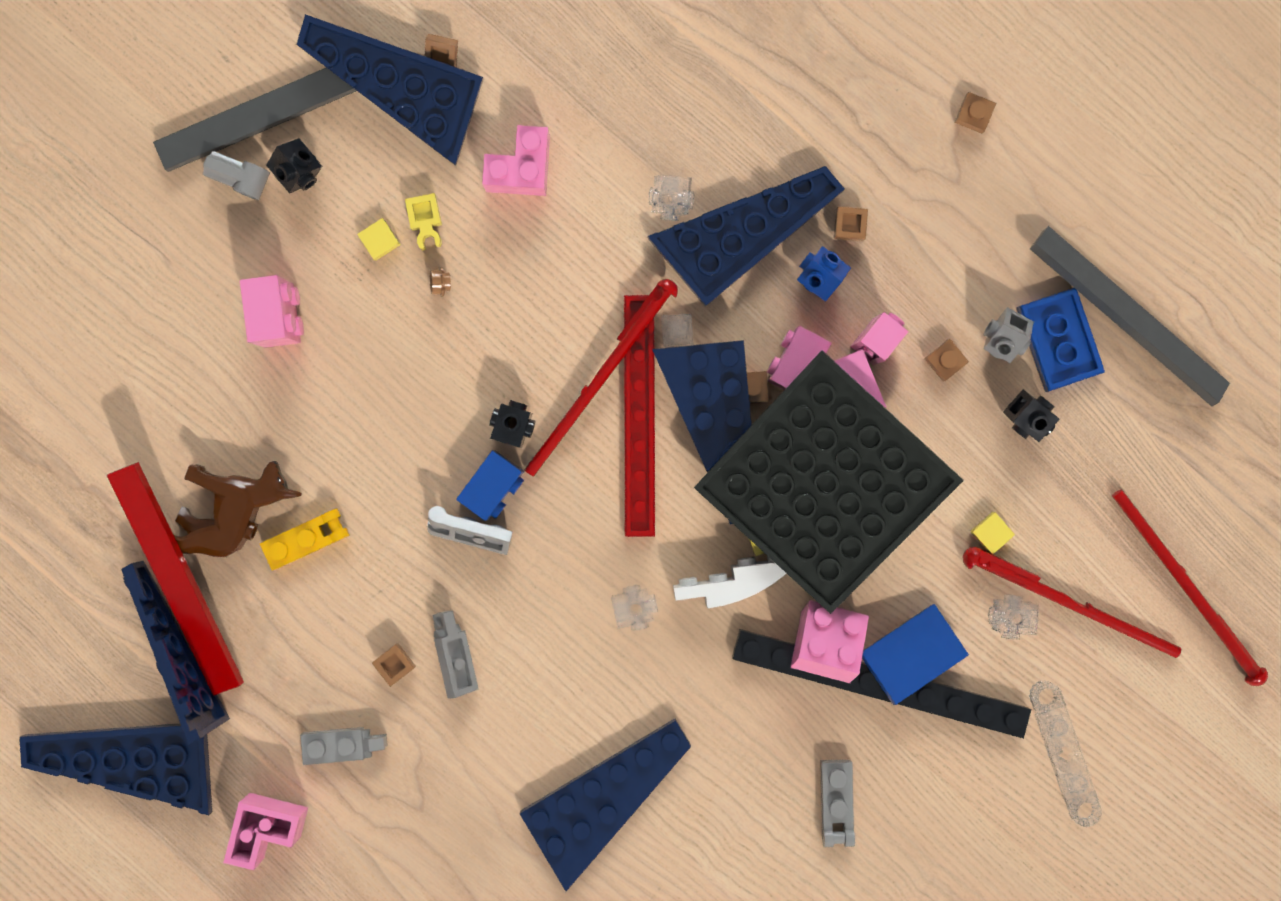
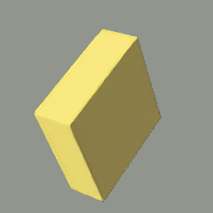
(378, 239)
(992, 533)

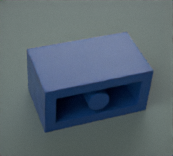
(491, 485)

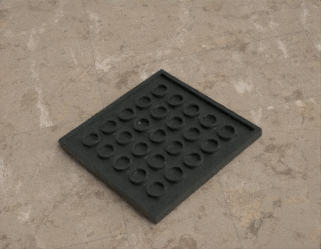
(828, 482)

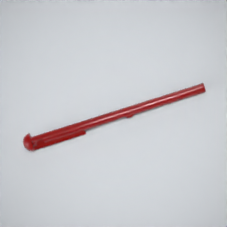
(627, 338)
(1029, 581)
(1255, 675)

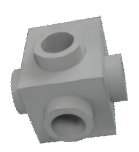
(1008, 335)

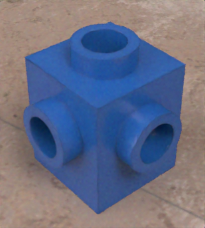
(822, 273)

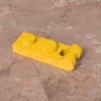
(303, 540)

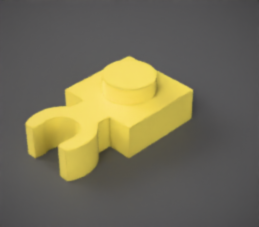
(424, 216)

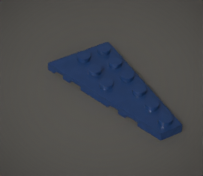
(413, 89)
(732, 239)
(710, 393)
(188, 689)
(128, 760)
(590, 809)

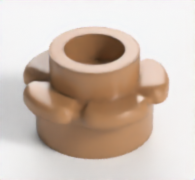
(439, 281)

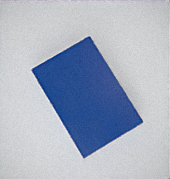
(1062, 340)
(914, 654)

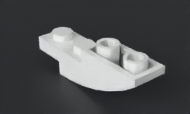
(746, 580)

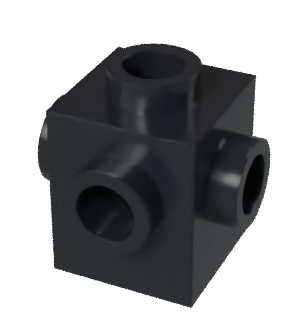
(294, 166)
(1031, 416)
(500, 422)

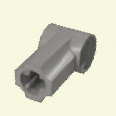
(242, 177)

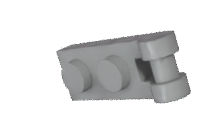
(468, 531)
(837, 802)

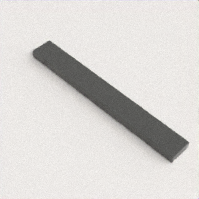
(250, 118)
(1130, 316)

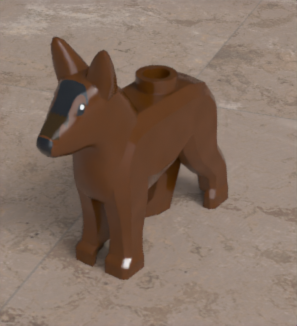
(234, 509)

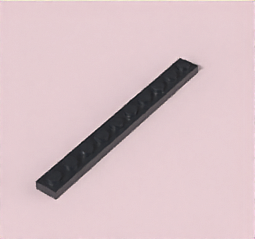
(931, 698)

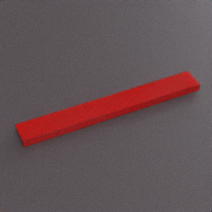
(639, 427)
(175, 578)

